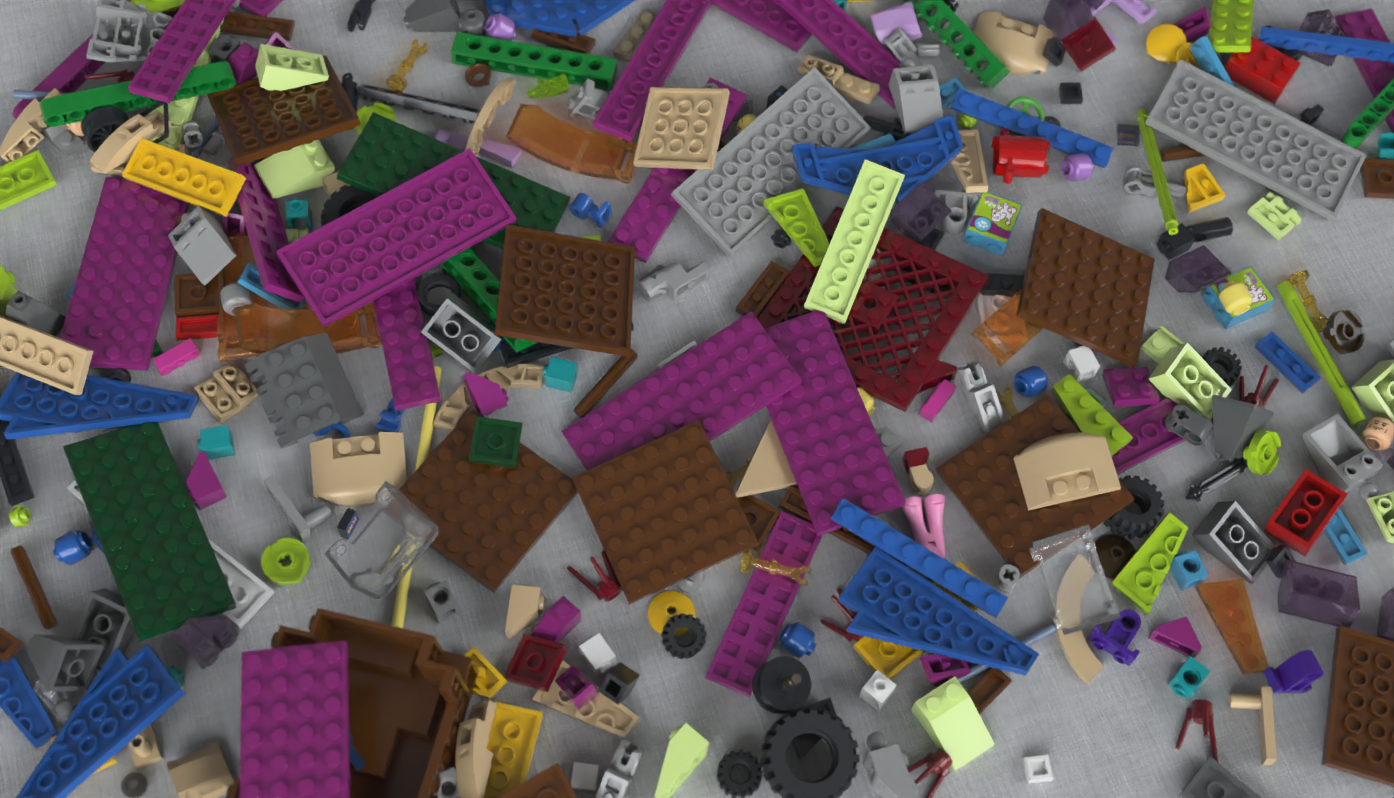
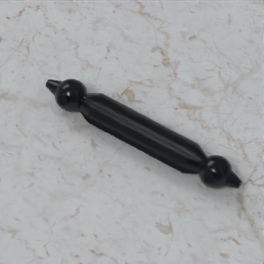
(1217, 479)

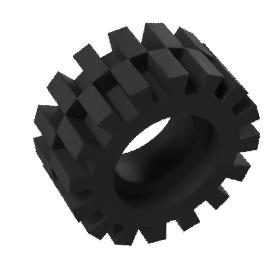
(1225, 359)
(697, 630)
(745, 760)

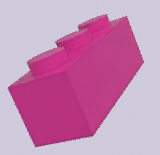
(176, 357)
(937, 400)

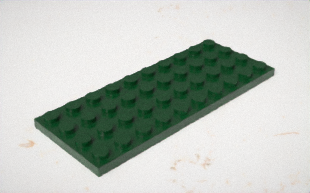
(394, 154)
(148, 529)

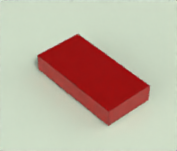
(197, 327)

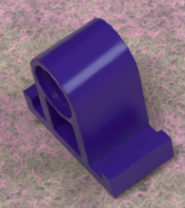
(1118, 637)
(1295, 673)

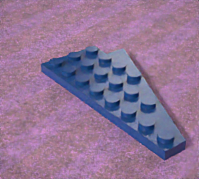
(104, 403)
(912, 612)
(110, 715)

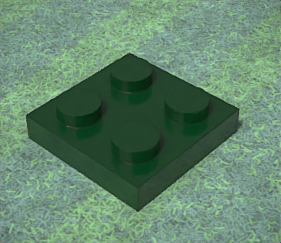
(495, 442)

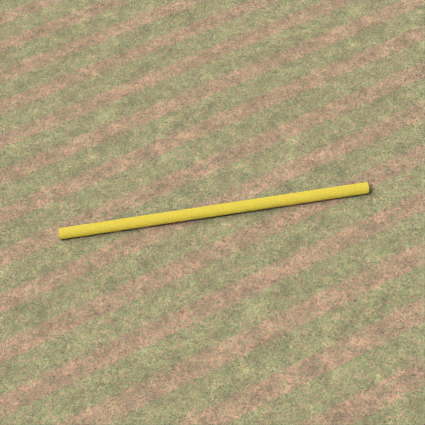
(423, 454)

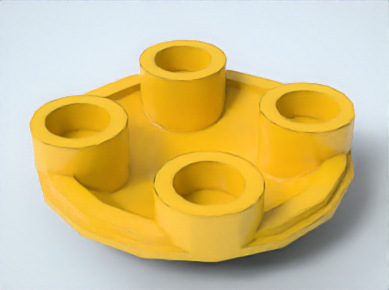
(1164, 42)

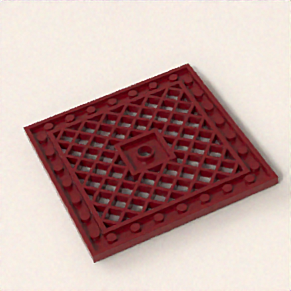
(941, 331)

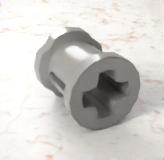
(192, 134)
(1006, 585)

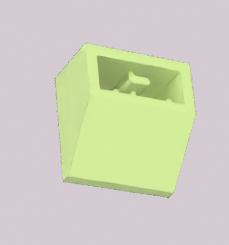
(1383, 511)

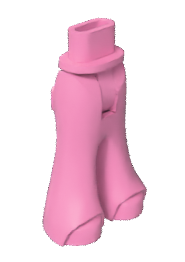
(933, 509)

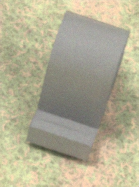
(586, 101)
(958, 203)

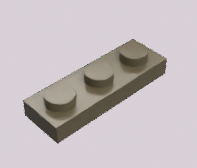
(634, 36)

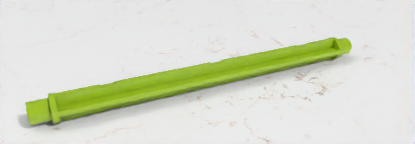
(1158, 173)

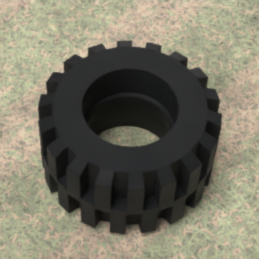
(1151, 506)

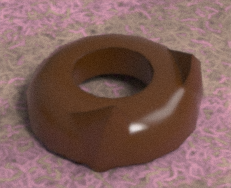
(476, 69)

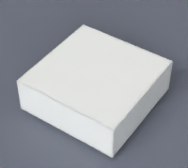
(1038, 768)
(584, 777)

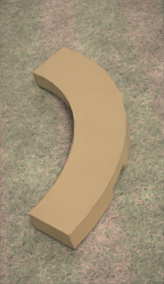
(498, 97)
(460, 402)
(1079, 654)

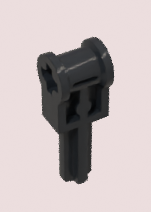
(887, 127)

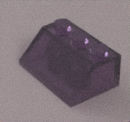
(1318, 594)

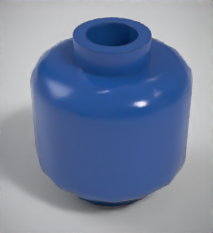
(1030, 381)
(72, 547)
(797, 640)

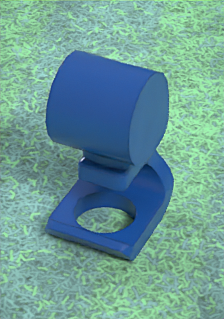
(584, 206)

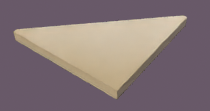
(767, 468)

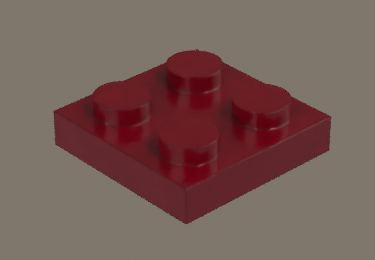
(1088, 44)
(535, 662)

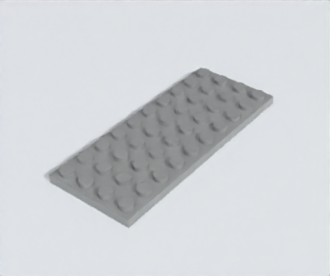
(1256, 140)
(761, 162)

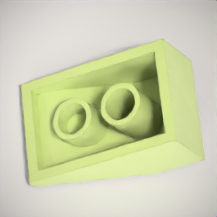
(288, 68)
(295, 169)
(1188, 380)
(1377, 390)
(953, 722)
(682, 756)

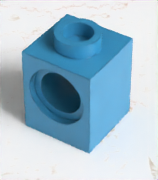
(1184, 578)

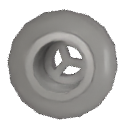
(234, 296)

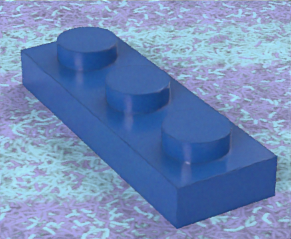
(1287, 362)

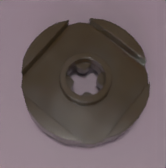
(1347, 340)

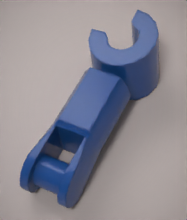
(390, 419)

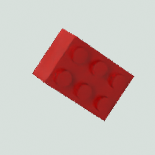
(1262, 70)
(1305, 512)

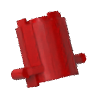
(1019, 156)

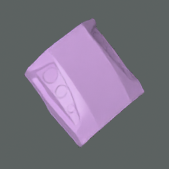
(888, 19)

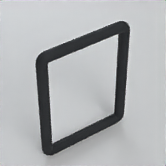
(166, 121)

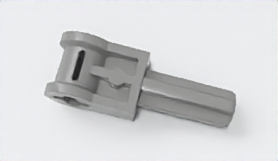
(903, 47)
(1144, 183)

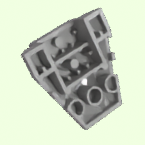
(125, 31)

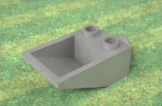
(916, 95)
(202, 244)
(1339, 449)
(888, 769)

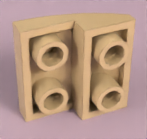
(226, 392)

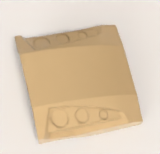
(201, 773)

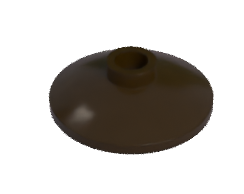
(1111, 564)

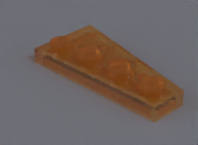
(1235, 621)

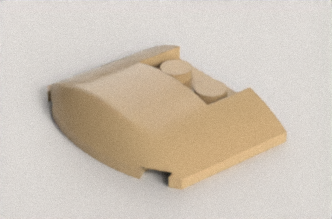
(1014, 42)
(356, 467)
(1065, 469)

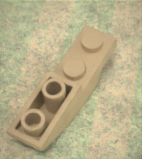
(848, 86)
(25, 131)
(124, 140)
(472, 757)

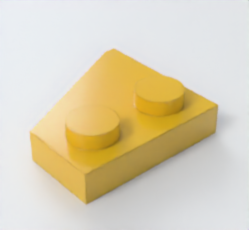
(1201, 188)

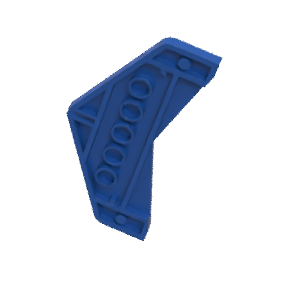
(557, 15)
(914, 156)

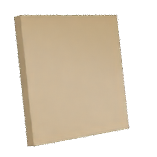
(681, 128)

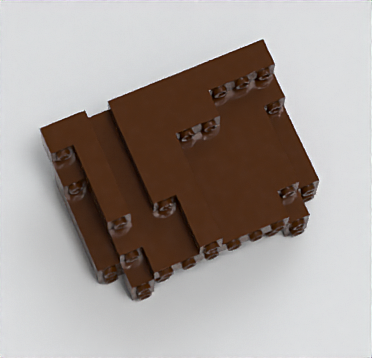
(401, 702)

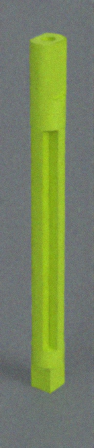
(1321, 354)

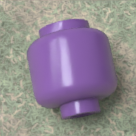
(500, 27)
(1077, 167)

